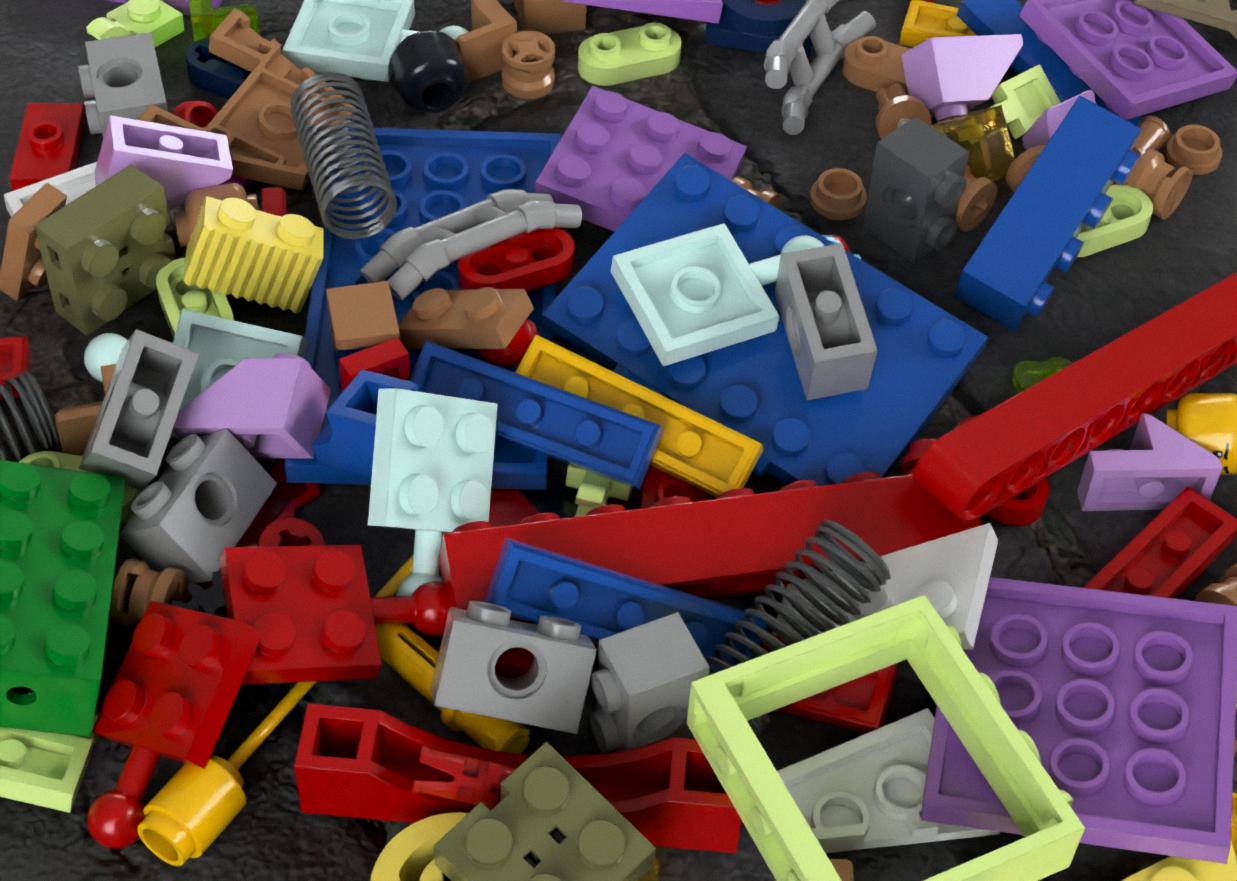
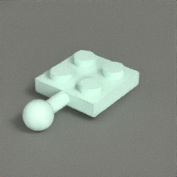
(352, 36)
(700, 291)
(217, 340)
(430, 470)

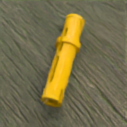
(417, 663)

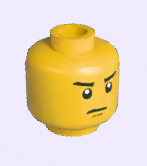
(1210, 423)

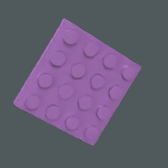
(1124, 708)

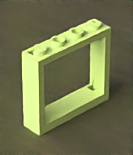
(967, 699)

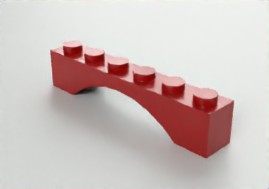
(367, 761)

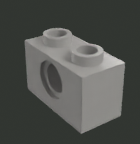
(121, 78)
(825, 321)
(139, 409)
(198, 505)
(645, 685)
(544, 696)

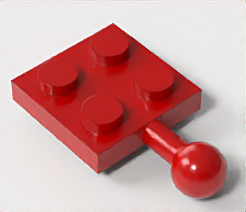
(318, 611)
(167, 704)

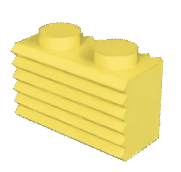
(254, 253)

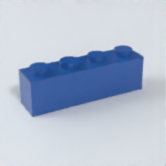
(1047, 213)

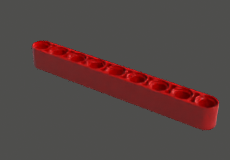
(1081, 405)

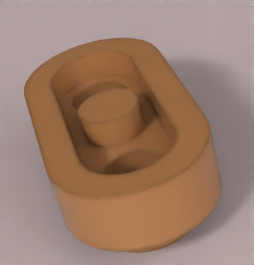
(874, 63)

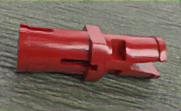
(470, 778)

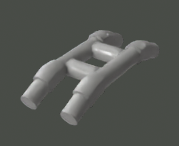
(789, 56)
(436, 244)

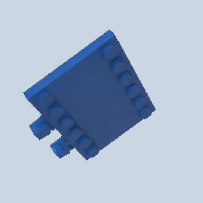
(756, 381)

